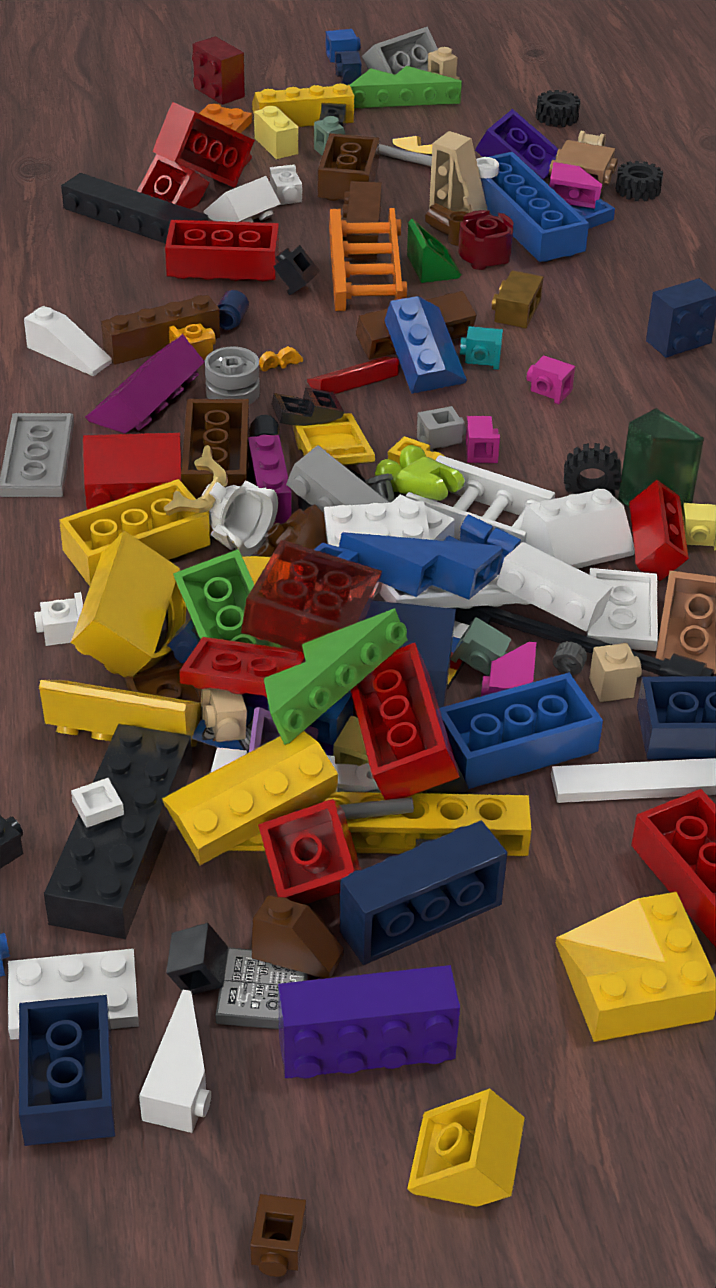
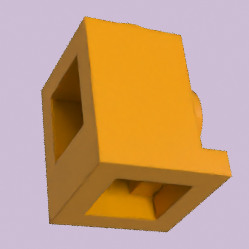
(198, 337)

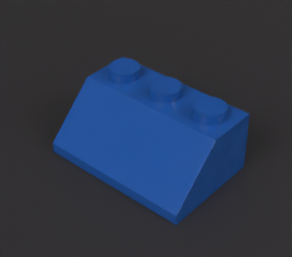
(423, 345)

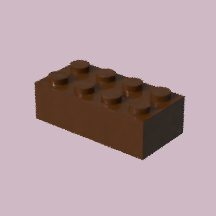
(223, 427)

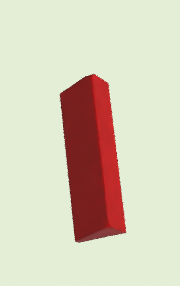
(356, 375)

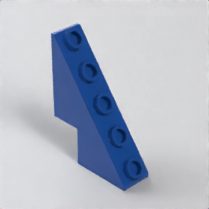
(419, 563)

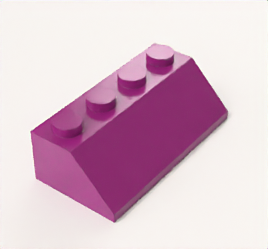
(148, 388)

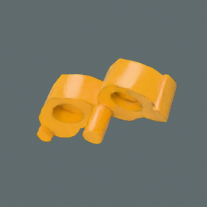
(283, 358)

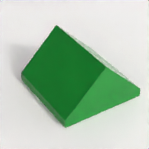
(429, 256)

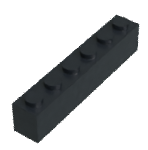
(123, 207)

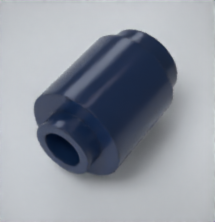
(232, 309)

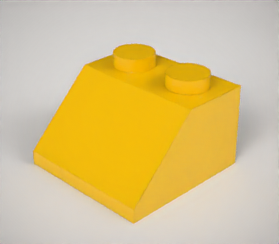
(468, 1150)

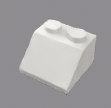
(245, 203)

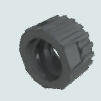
(572, 651)

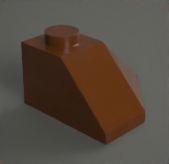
(294, 938)

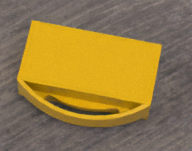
(129, 608)

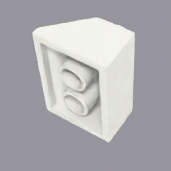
(580, 528)

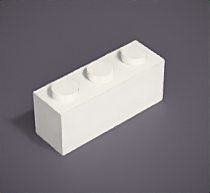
(554, 586)

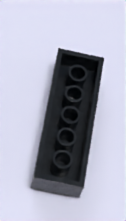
(111, 862)

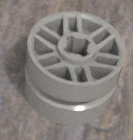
(232, 374)

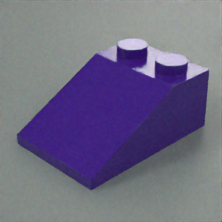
(516, 135)

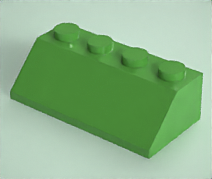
(217, 597)

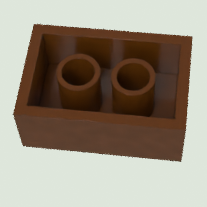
(346, 160)

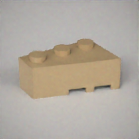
(456, 174)

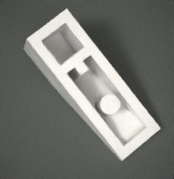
(64, 341)
(176, 1081)

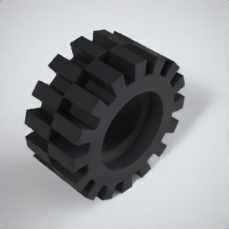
(557, 108)
(639, 180)
(588, 459)

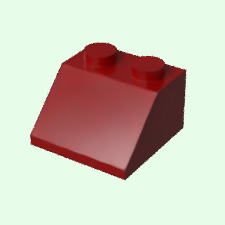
(173, 183)

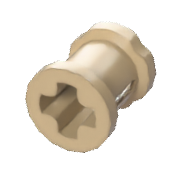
(592, 139)

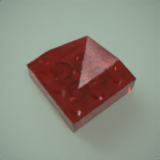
(307, 596)

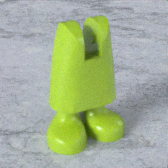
(421, 475)

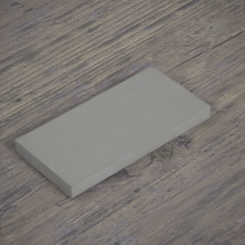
(36, 455)

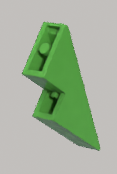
(405, 88)
(330, 671)

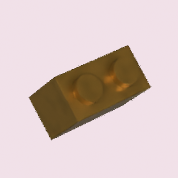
(517, 299)

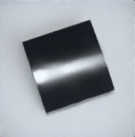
(312, 409)

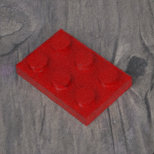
(236, 665)

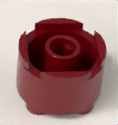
(485, 239)

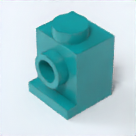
(482, 346)

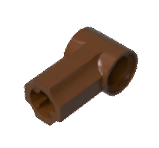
(445, 221)

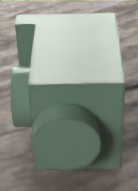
(322, 130)
(481, 646)

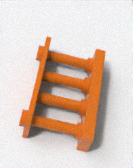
(343, 269)

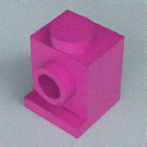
(551, 378)
(481, 440)

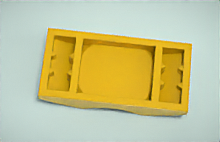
(338, 438)

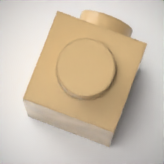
(614, 672)

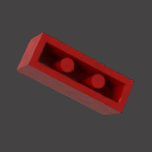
(658, 530)

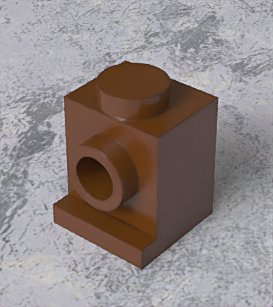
(278, 1234)

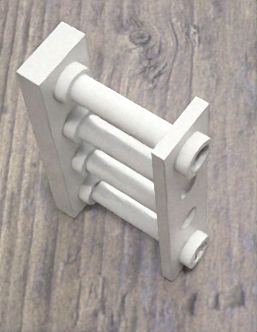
(490, 489)

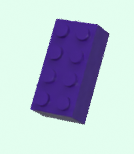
(368, 1021)

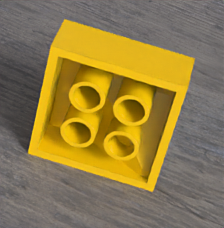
(639, 969)

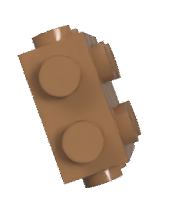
(594, 159)

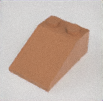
(689, 618)

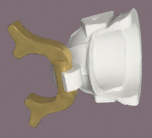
(235, 513)

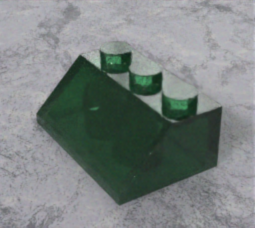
(663, 452)

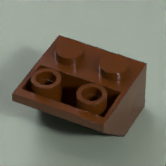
(302, 528)

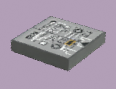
(252, 990)

